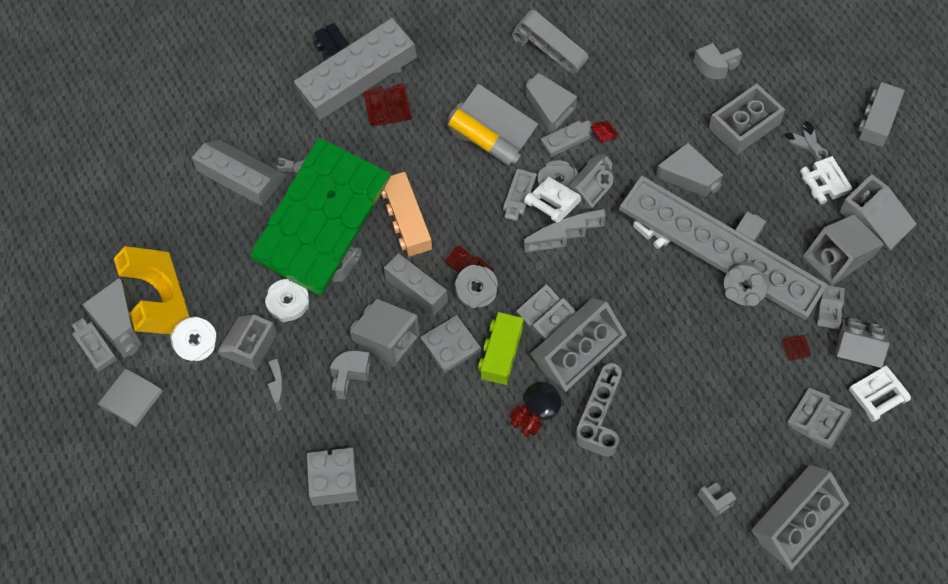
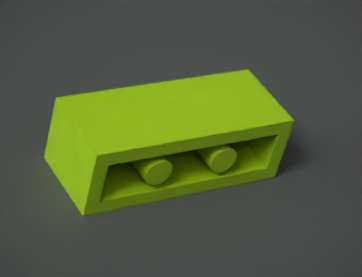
(501, 348)

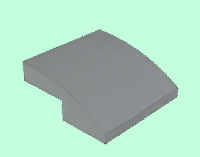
(545, 312)
(130, 397)
(819, 418)

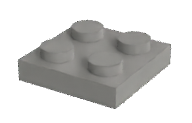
(450, 344)

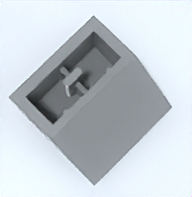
(248, 341)
(862, 342)

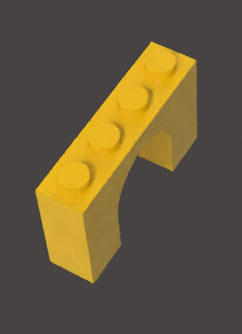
(159, 271)

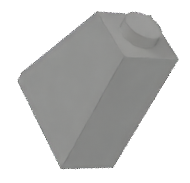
(550, 101)
(690, 171)

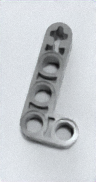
(551, 41)
(601, 407)

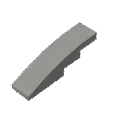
(557, 233)

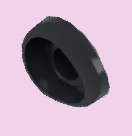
(543, 400)

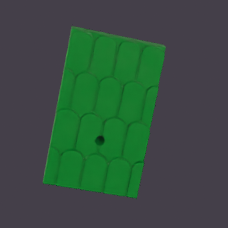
(320, 216)

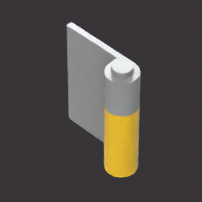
(493, 125)

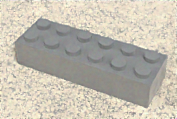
(355, 69)

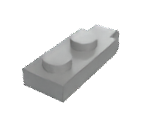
(567, 137)
(520, 187)
(93, 344)

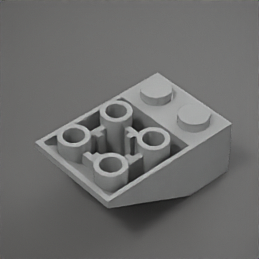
(879, 211)

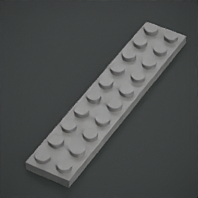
(721, 245)

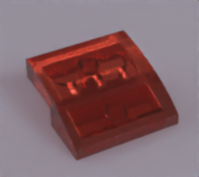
(387, 105)

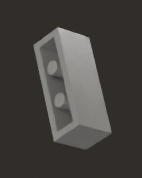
(880, 114)
(416, 284)

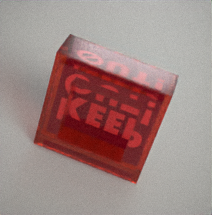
(604, 131)
(796, 347)

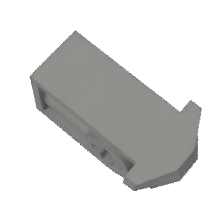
(593, 181)

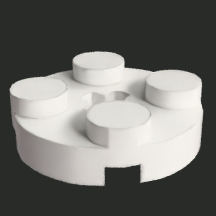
(284, 311)
(192, 351)

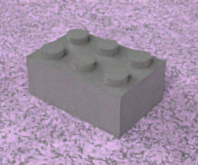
(746, 119)

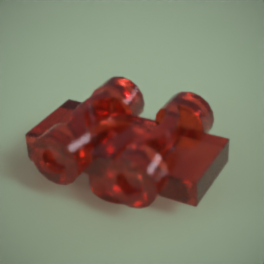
(529, 422)

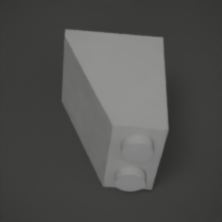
(842, 249)
(111, 314)
(386, 331)

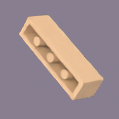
(407, 215)

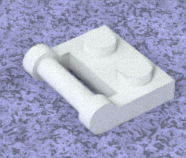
(555, 194)
(876, 386)

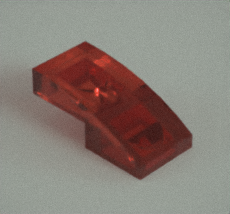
(461, 259)

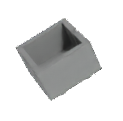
(332, 477)

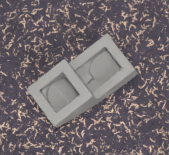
(831, 307)
(277, 387)

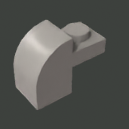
(714, 64)
(349, 366)

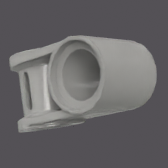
(348, 262)

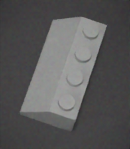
(237, 171)
(579, 343)
(801, 516)

